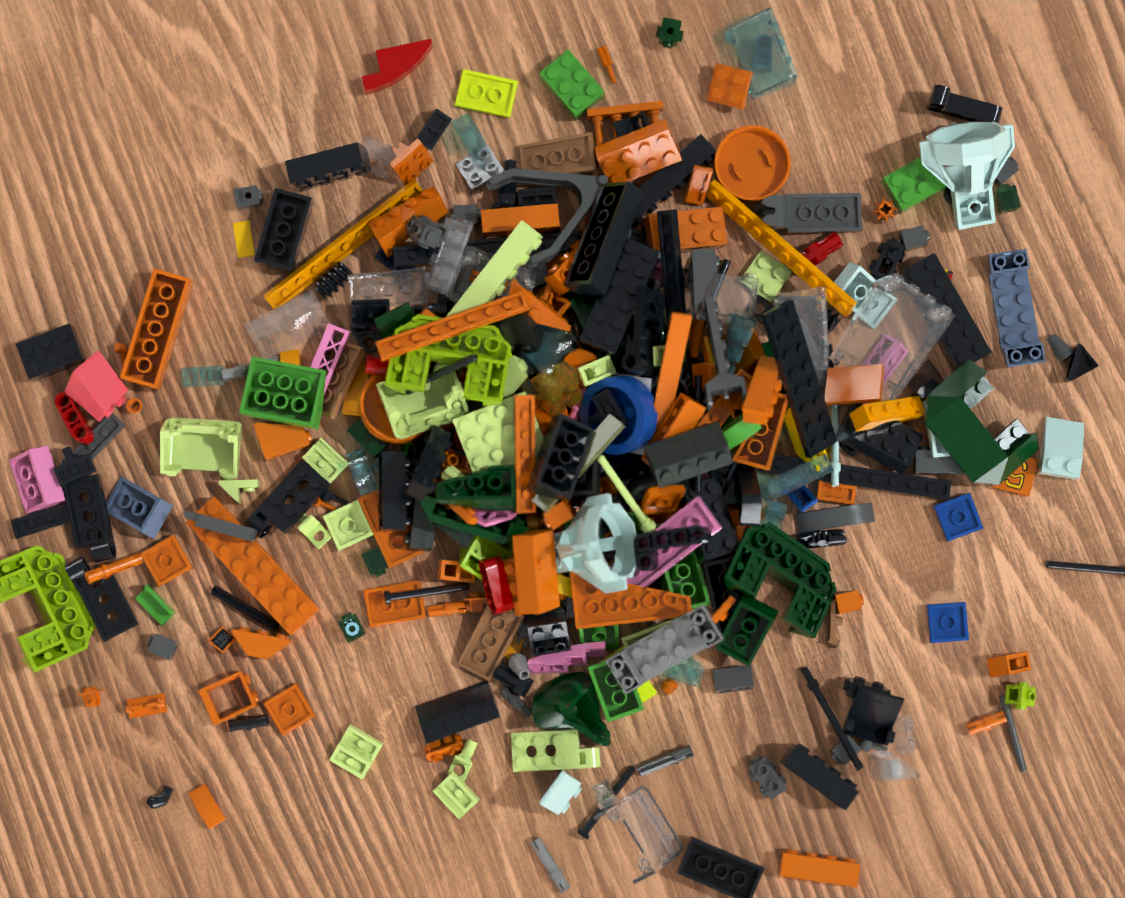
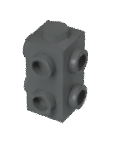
(423, 231)
(763, 772)

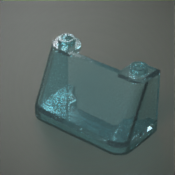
(763, 52)

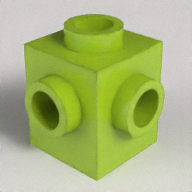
(1020, 695)

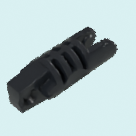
(822, 538)

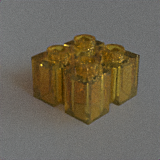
(558, 389)

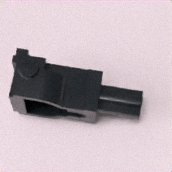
(507, 193)

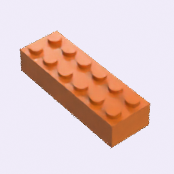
(156, 329)

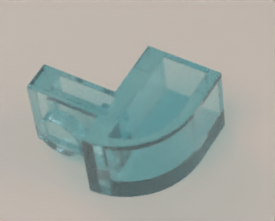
(361, 471)
(774, 513)

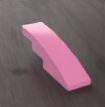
(560, 661)

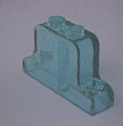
(554, 347)
(795, 478)

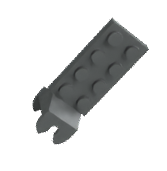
(812, 212)
(724, 381)

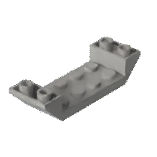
(664, 648)

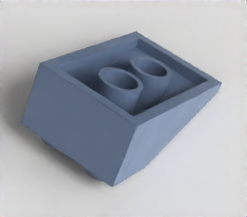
(138, 507)

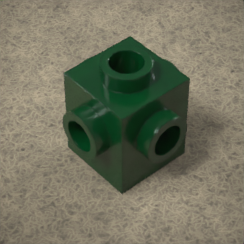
(668, 27)

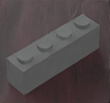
(925, 464)

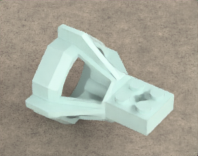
(974, 159)
(581, 550)

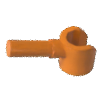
(121, 348)
(321, 503)

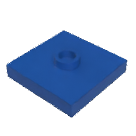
(958, 517)
(947, 622)

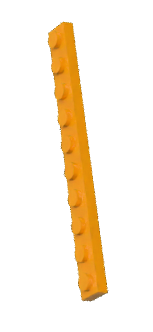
(779, 247)
(336, 250)

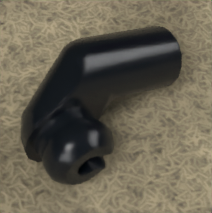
(161, 800)

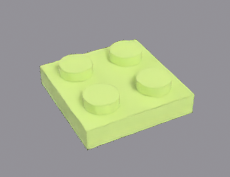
(771, 275)
(348, 525)

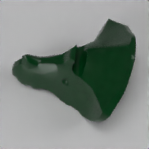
(572, 704)

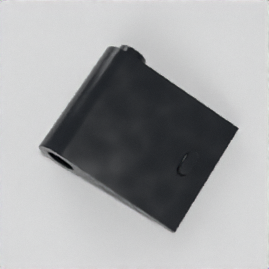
(873, 716)

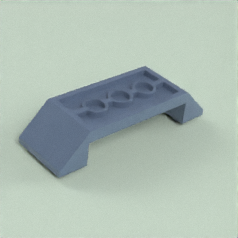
(1014, 308)

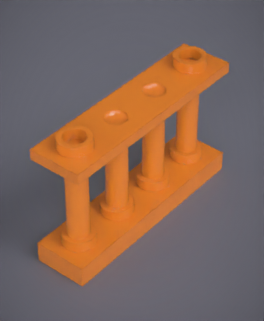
(616, 112)

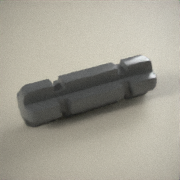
(516, 702)

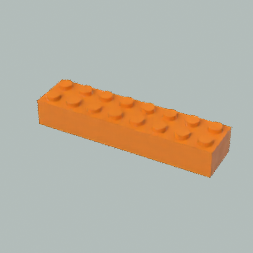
(257, 571)

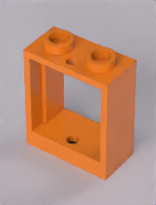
(211, 706)

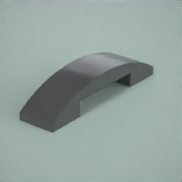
(835, 517)

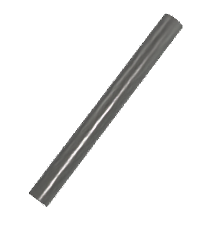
(1013, 734)

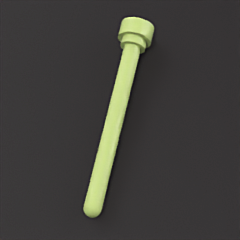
(646, 524)

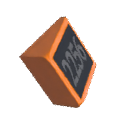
(222, 640)

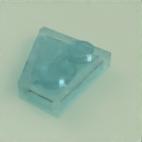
(687, 671)

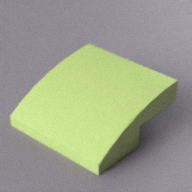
(356, 751)

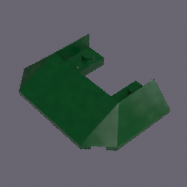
(965, 437)
(775, 553)

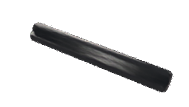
(245, 608)

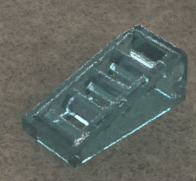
(214, 376)

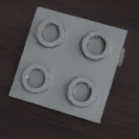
(479, 167)

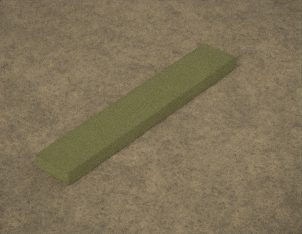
(601, 438)

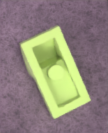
(596, 370)
(234, 487)

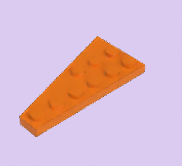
(631, 605)

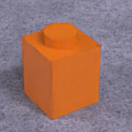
(848, 601)

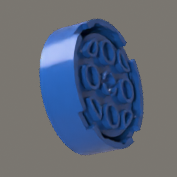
(638, 407)

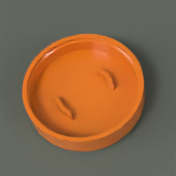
(752, 163)
(374, 414)

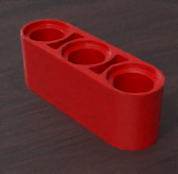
(80, 424)
(496, 585)

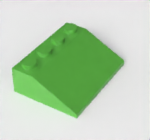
(284, 393)

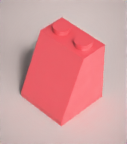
(96, 387)

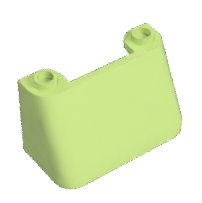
(421, 410)
(200, 446)

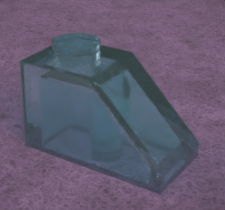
(469, 133)

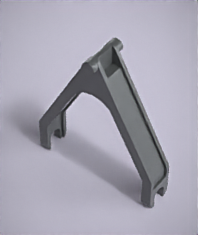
(583, 186)

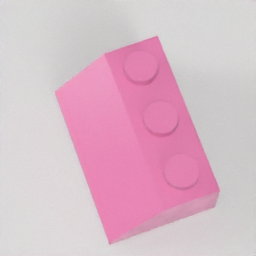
(36, 479)

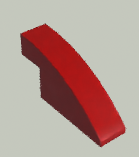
(396, 64)

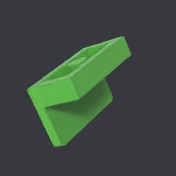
(155, 605)

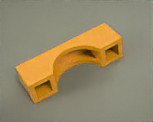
(874, 414)

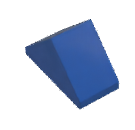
(802, 499)

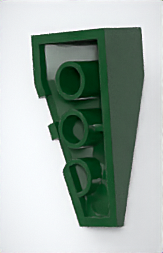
(485, 489)

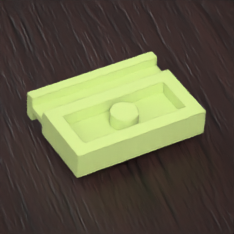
(325, 460)
(456, 795)

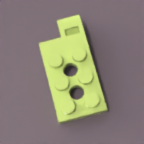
(567, 754)

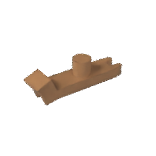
(832, 622)

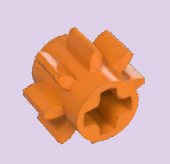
(881, 214)

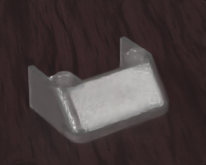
(648, 829)

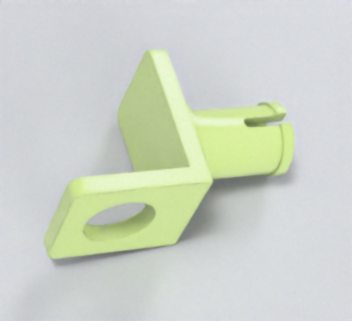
(310, 526)
(464, 758)

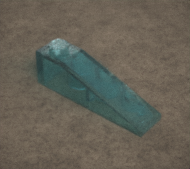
(738, 334)

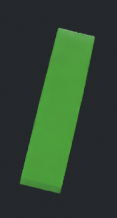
(738, 431)

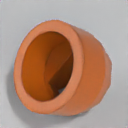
(137, 408)
(669, 686)

